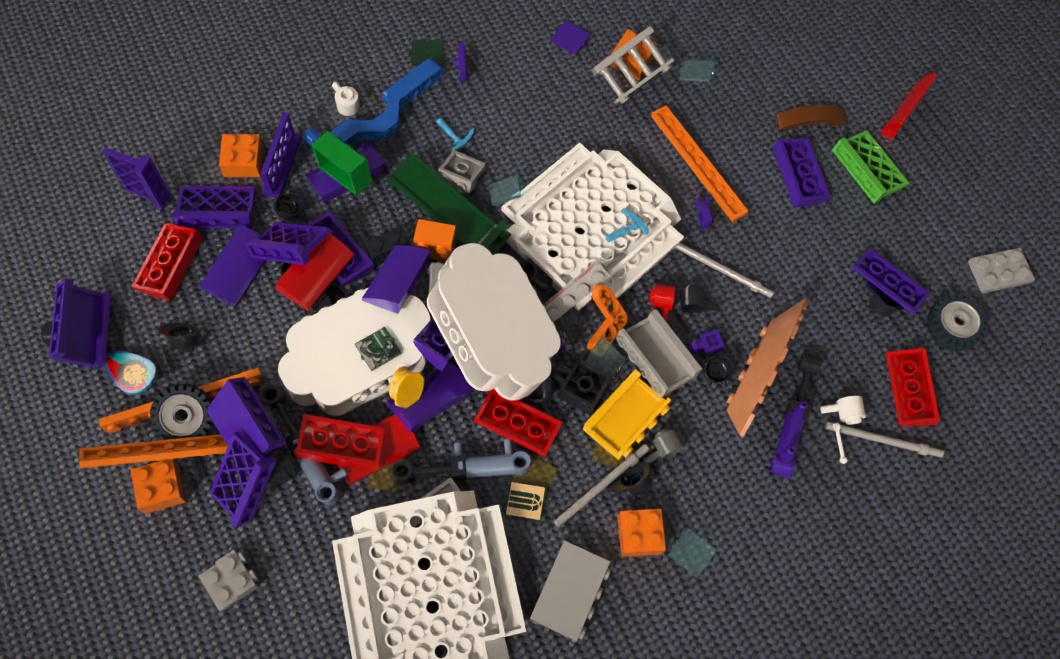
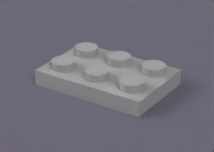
(1001, 270)

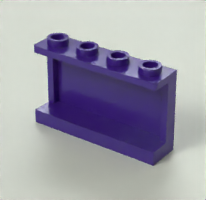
(80, 325)
(240, 410)

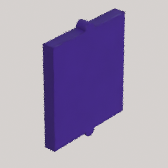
(570, 37)

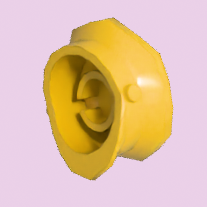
(406, 387)

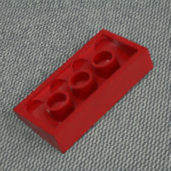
(907, 106)
(167, 261)
(308, 282)
(912, 388)
(518, 422)
(340, 442)
(396, 445)

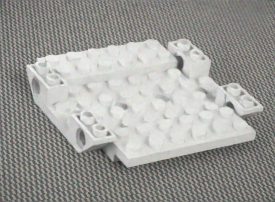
(571, 198)
(467, 577)

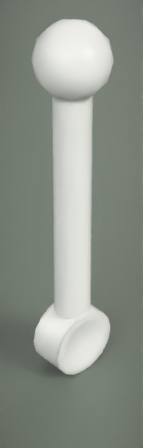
(843, 459)

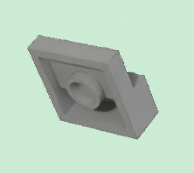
(461, 171)
(229, 580)

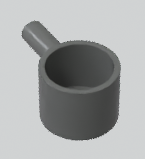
(667, 444)

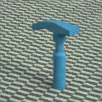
(460, 142)
(634, 226)

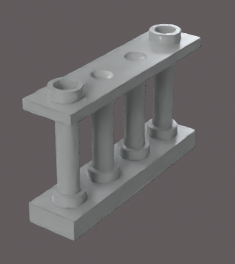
(617, 58)

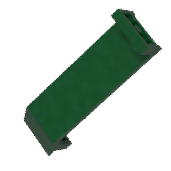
(446, 204)

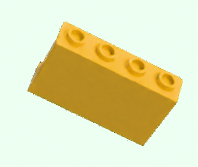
(626, 416)

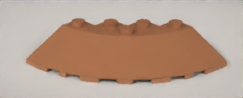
(763, 366)

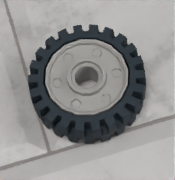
(957, 336)
(175, 397)

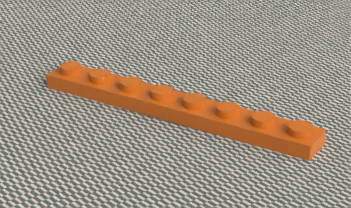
(699, 164)
(135, 415)
(151, 451)

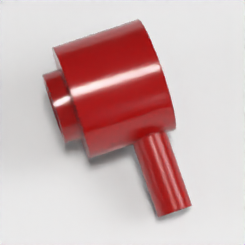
(662, 298)

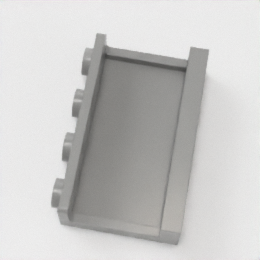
(659, 354)
(571, 591)

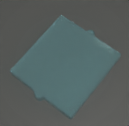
(696, 70)
(505, 190)
(605, 358)
(692, 552)

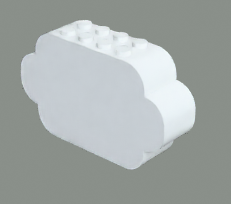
(493, 322)
(327, 366)

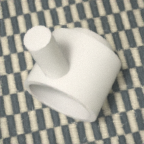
(346, 99)
(849, 408)

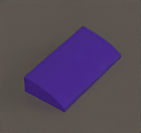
(801, 172)
(329, 188)
(360, 264)
(233, 269)
(397, 277)
(891, 280)
(433, 345)
(439, 393)

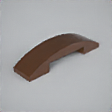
(810, 115)

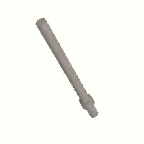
(754, 285)
(921, 448)
(630, 460)

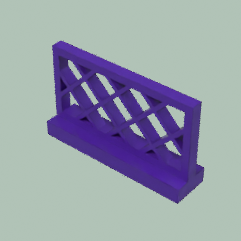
(280, 158)
(139, 176)
(214, 217)
(287, 243)
(252, 489)

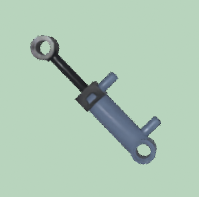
(468, 467)
(314, 471)

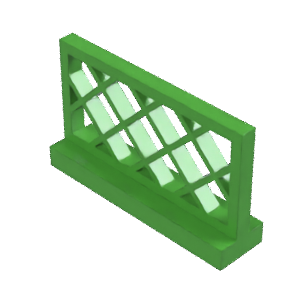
(862, 171)

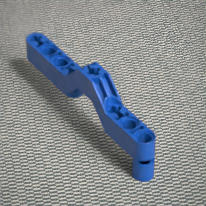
(395, 97)

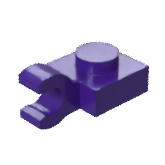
(704, 215)
(708, 341)

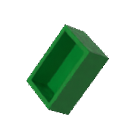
(342, 163)

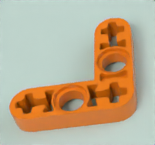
(615, 318)

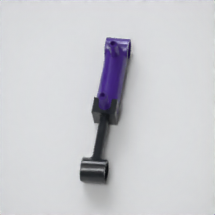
(795, 416)

